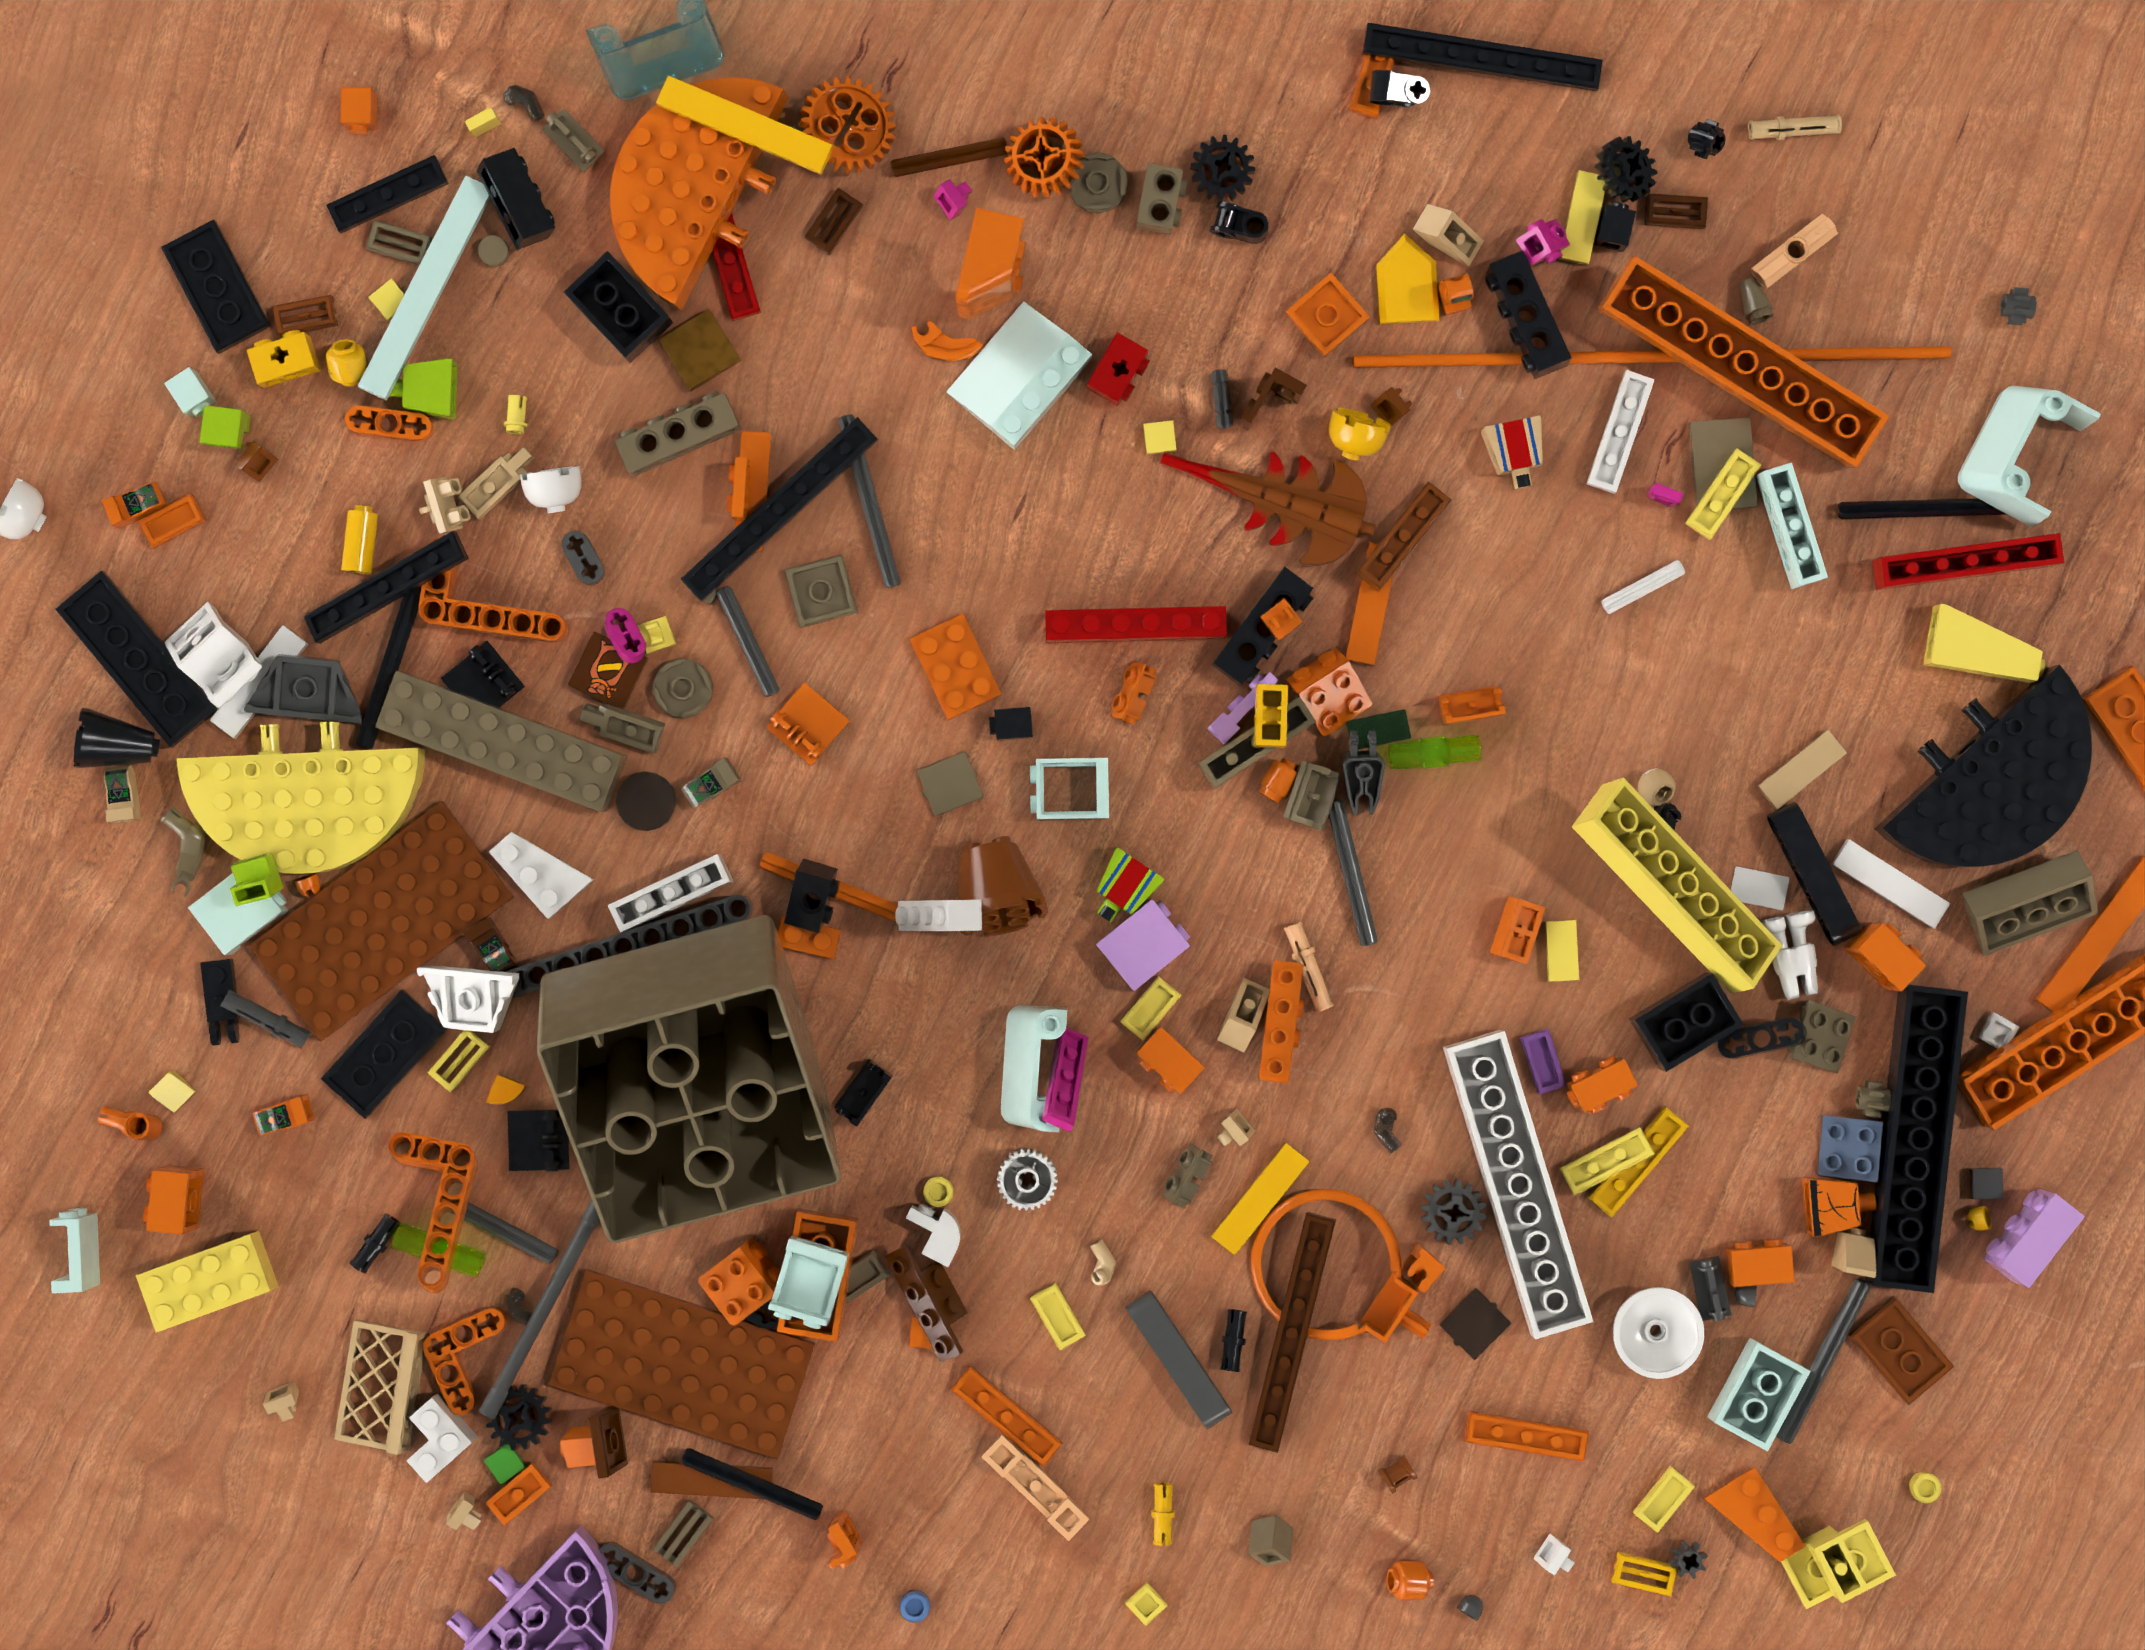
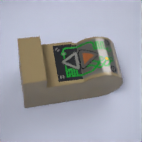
(711, 783)

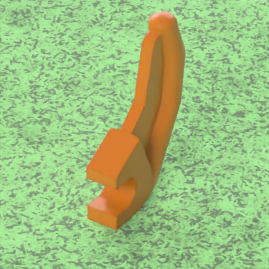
(942, 347)

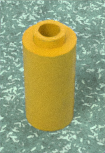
(359, 540)

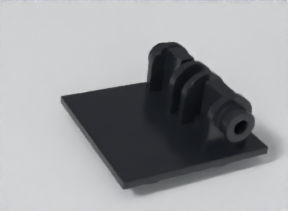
(484, 676)
(537, 1141)

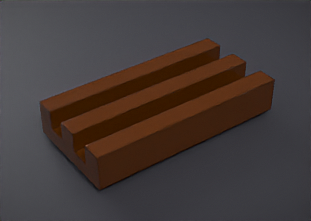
(857, 206)
(1670, 222)

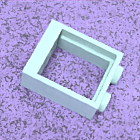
(1102, 788)

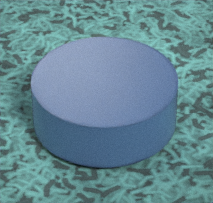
(915, 1606)

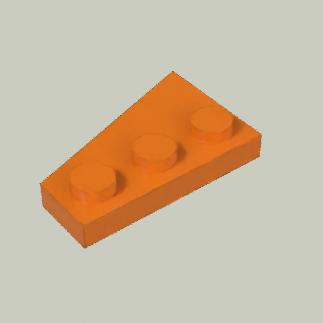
(1757, 1513)

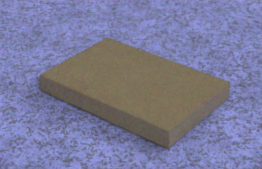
(1710, 449)

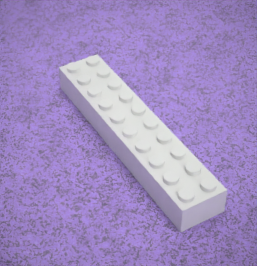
(1518, 1184)

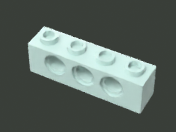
(1791, 526)

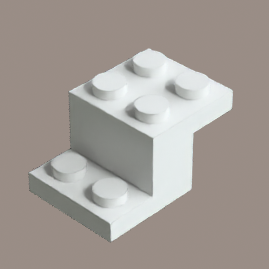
(213, 655)

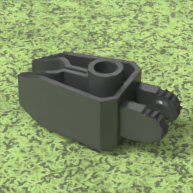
(1363, 772)

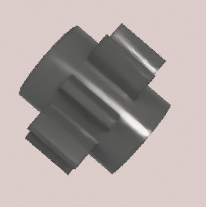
(2018, 306)
(1688, 1567)

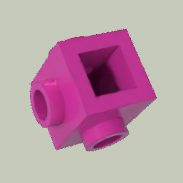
(1543, 242)

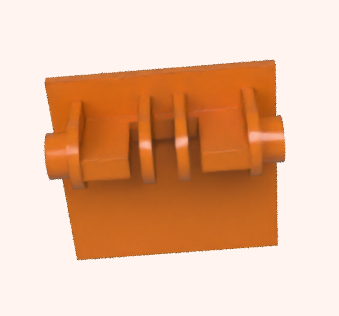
(807, 724)

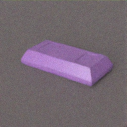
(1543, 1061)

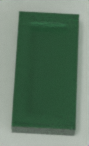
(1388, 726)

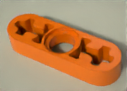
(366, 428)

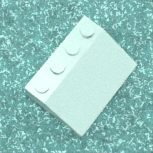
(1020, 374)

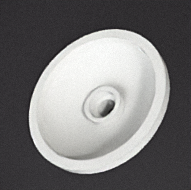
(1676, 1343)

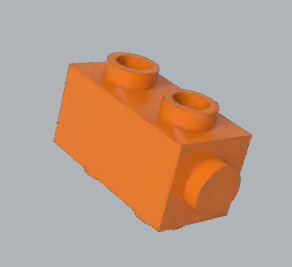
(1594, 1088)

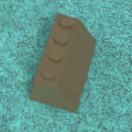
(2031, 903)

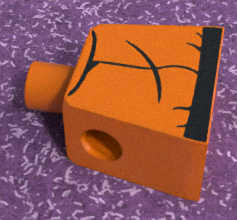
(1833, 1205)

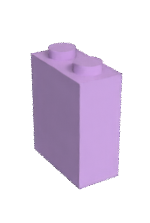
(1144, 943)

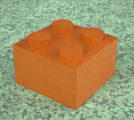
(1886, 956)
(174, 1199)

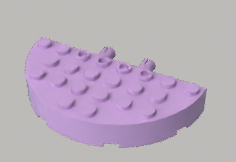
(560, 1607)

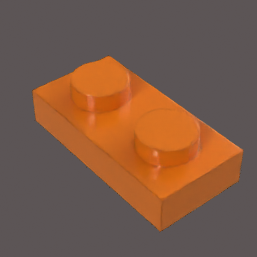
(803, 940)
(518, 1493)

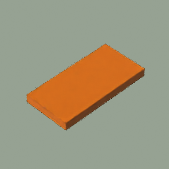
(2120, 713)

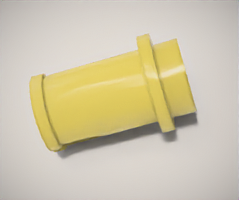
(516, 415)

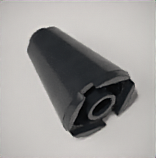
(111, 742)

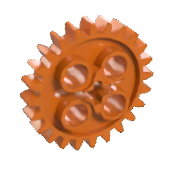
(872, 139)

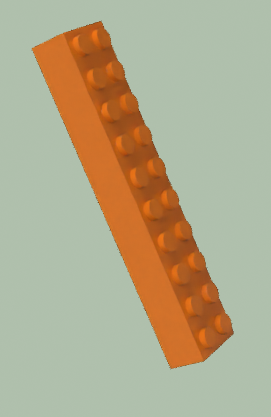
(1743, 362)

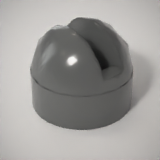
(1746, 1295)
(1471, 1606)

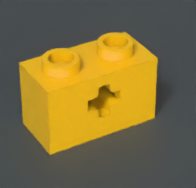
(299, 362)
(1270, 715)

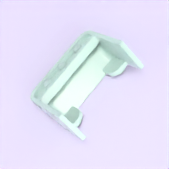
(1990, 465)

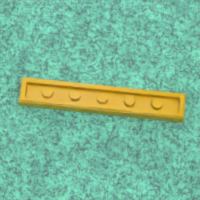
(744, 125)

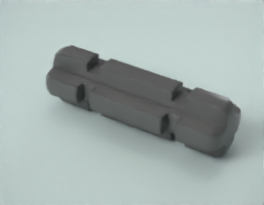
(1222, 399)

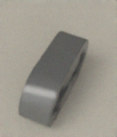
(577, 561)

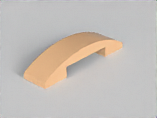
(1036, 1486)

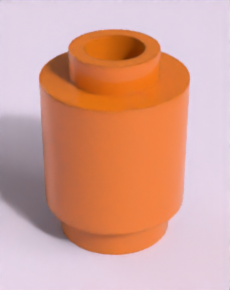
(1278, 780)

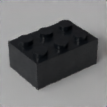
(618, 307)
(1686, 1021)

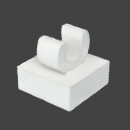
(1554, 1555)

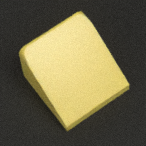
(172, 1091)

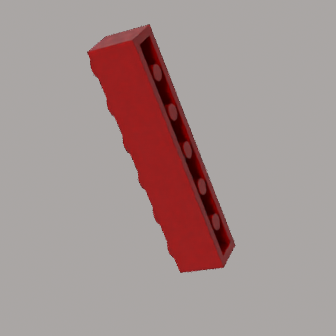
(1968, 561)
(1135, 624)

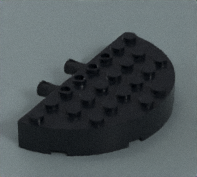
(2004, 785)

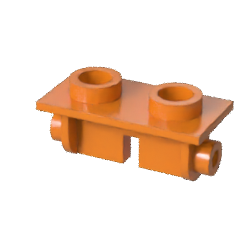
(1127, 704)

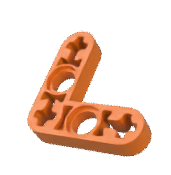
(450, 1356)

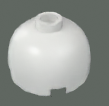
(552, 487)
(21, 511)

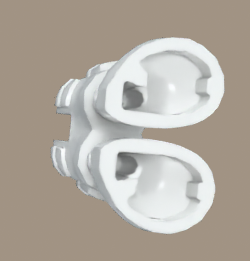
(1796, 960)

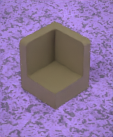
(1270, 1540)

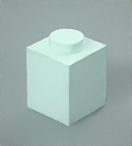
(190, 392)

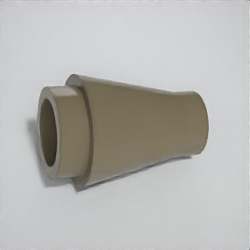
(1755, 303)

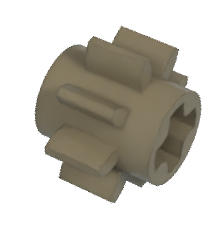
(1873, 1098)

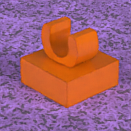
(1281, 619)

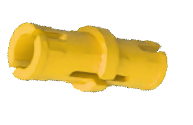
(1163, 1513)

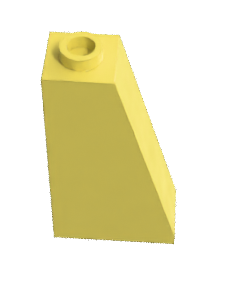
(1977, 648)

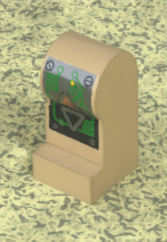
(121, 795)

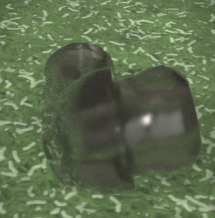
(519, 95)
(1383, 1129)
(515, 1307)

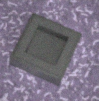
(1986, 1183)

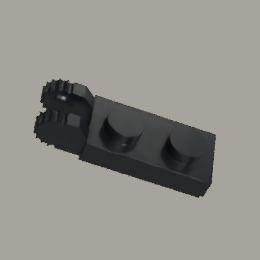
(217, 980)

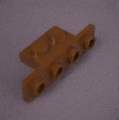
(931, 1299)

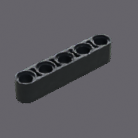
(1814, 874)

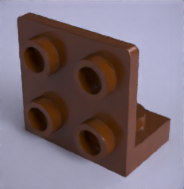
(1286, 388)

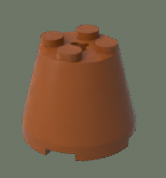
(1004, 885)

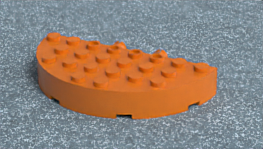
(681, 185)

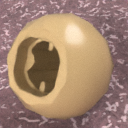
(1656, 786)

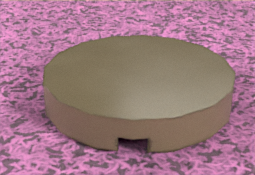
(1100, 183)
(683, 688)

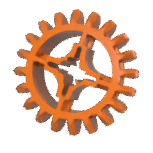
(1068, 157)

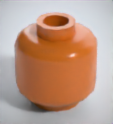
(1409, 1580)

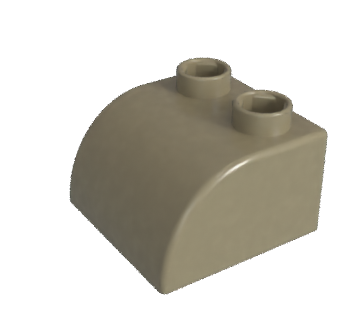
(687, 1079)

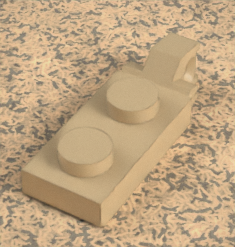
(495, 482)

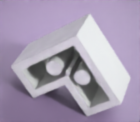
(446, 1435)

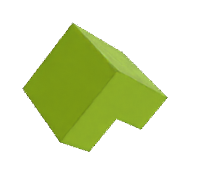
(224, 427)
(255, 879)

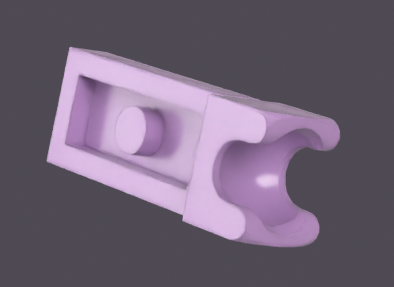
(1226, 726)

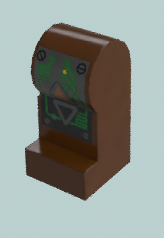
(491, 945)

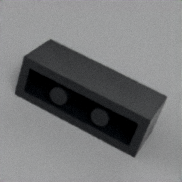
(516, 198)

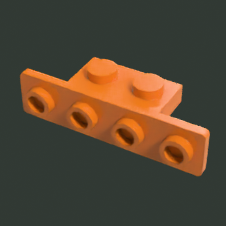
(749, 476)
(1280, 1023)

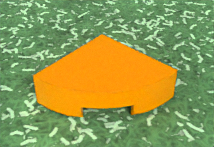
(504, 1090)

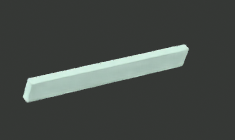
(425, 289)

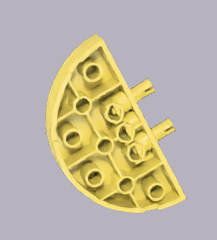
(303, 807)

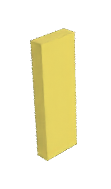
(1583, 217)
(1723, 494)
(1607, 1161)

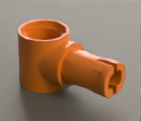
(130, 1123)

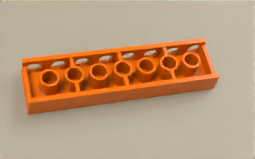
(2057, 1047)

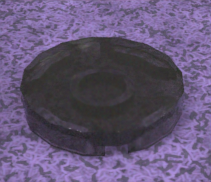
(646, 801)

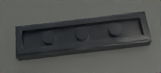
(387, 194)

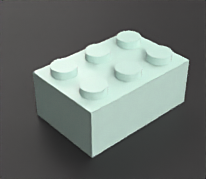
(1758, 1394)

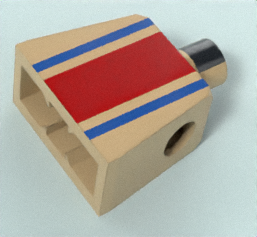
(1515, 448)

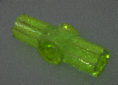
(1434, 752)
(412, 1241)

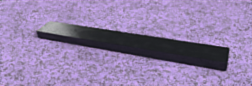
(1482, 57)
(779, 509)

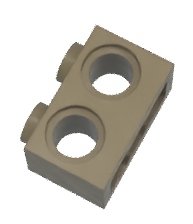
(1155, 198)

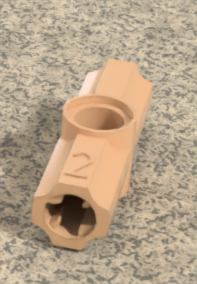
(1806, 240)

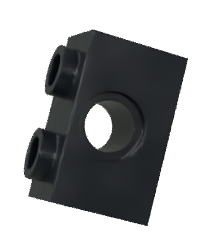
(802, 909)

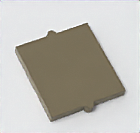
(950, 784)

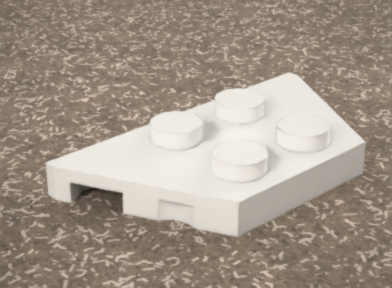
(469, 996)

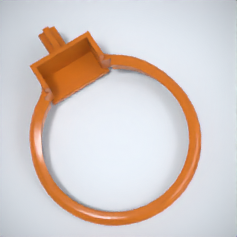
(1392, 1301)

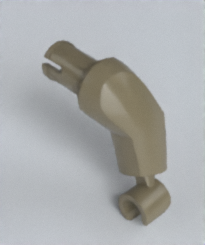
(191, 847)

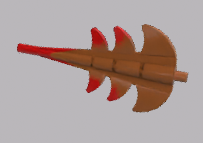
(1330, 515)

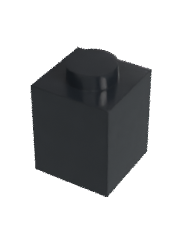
(1615, 226)
(1011, 724)

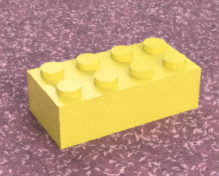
(207, 1281)

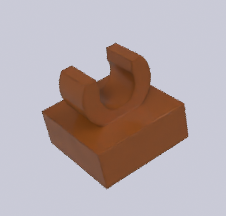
(1391, 406)
(255, 461)

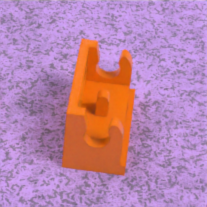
(1471, 705)
(1517, 930)
(1424, 1267)

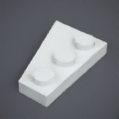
(540, 875)

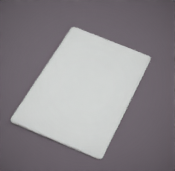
(1760, 888)

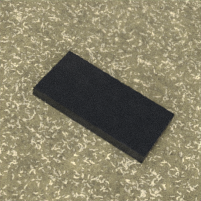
(216, 286)
(384, 1054)

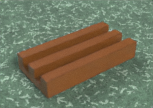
(330, 312)

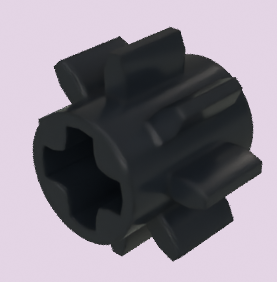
(1706, 139)

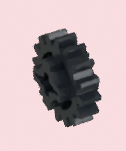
(1626, 169)
(1232, 174)
(530, 1422)

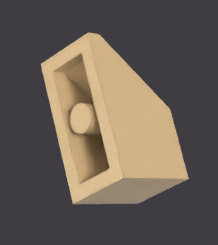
(1448, 234)
(1244, 1015)
(1855, 1253)

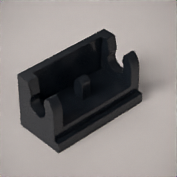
(863, 1092)

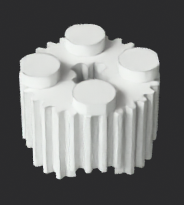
(1043, 1172)

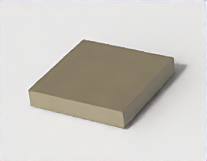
(821, 591)

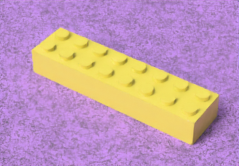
(1677, 886)

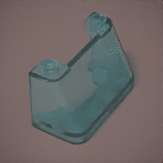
(646, 61)

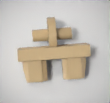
(442, 504)

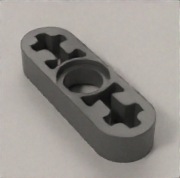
(648, 1568)

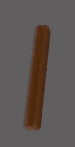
(948, 157)

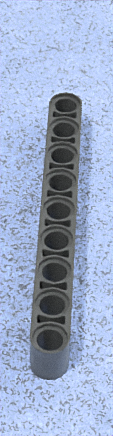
(637, 937)

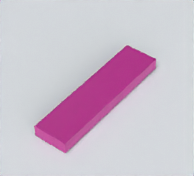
(1065, 1079)

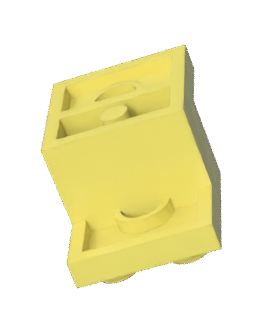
(1838, 1564)

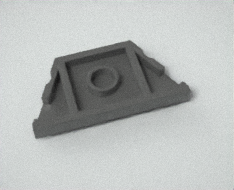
(306, 690)

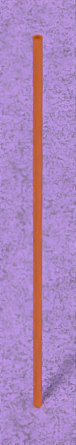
(1641, 356)

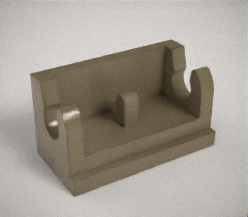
(1312, 795)

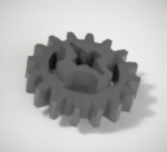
(1451, 1225)

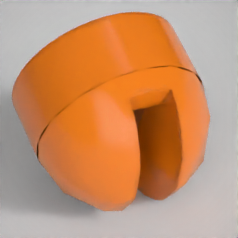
(306, 883)

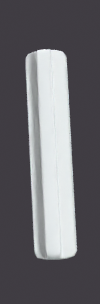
(1643, 587)

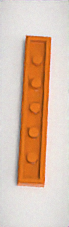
(2096, 941)

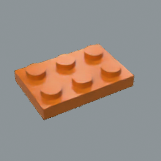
(955, 666)

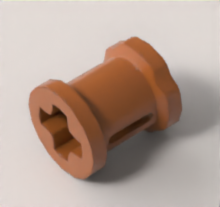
(1398, 1474)

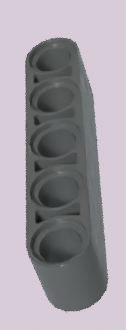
(1178, 1359)

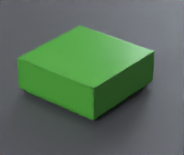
(505, 1463)

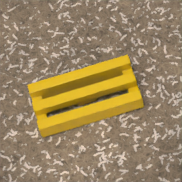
(1619, 1567)

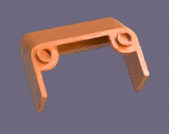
(990, 263)

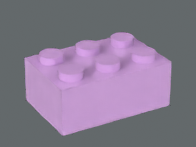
(2033, 1237)

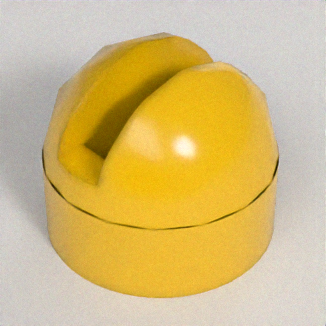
(1979, 1218)

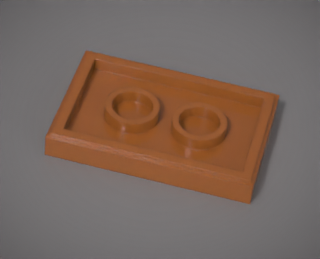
(1901, 1350)

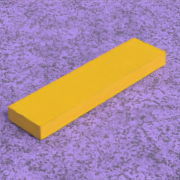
(1661, 1135)
(1260, 1198)

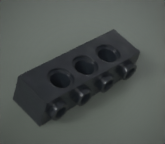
(1517, 271)
(1228, 661)

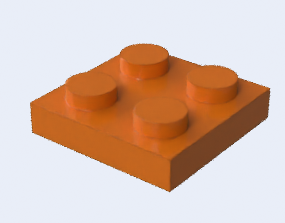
(1327, 315)

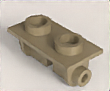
(573, 139)
(1179, 1187)

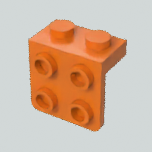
(1330, 691)
(741, 1281)

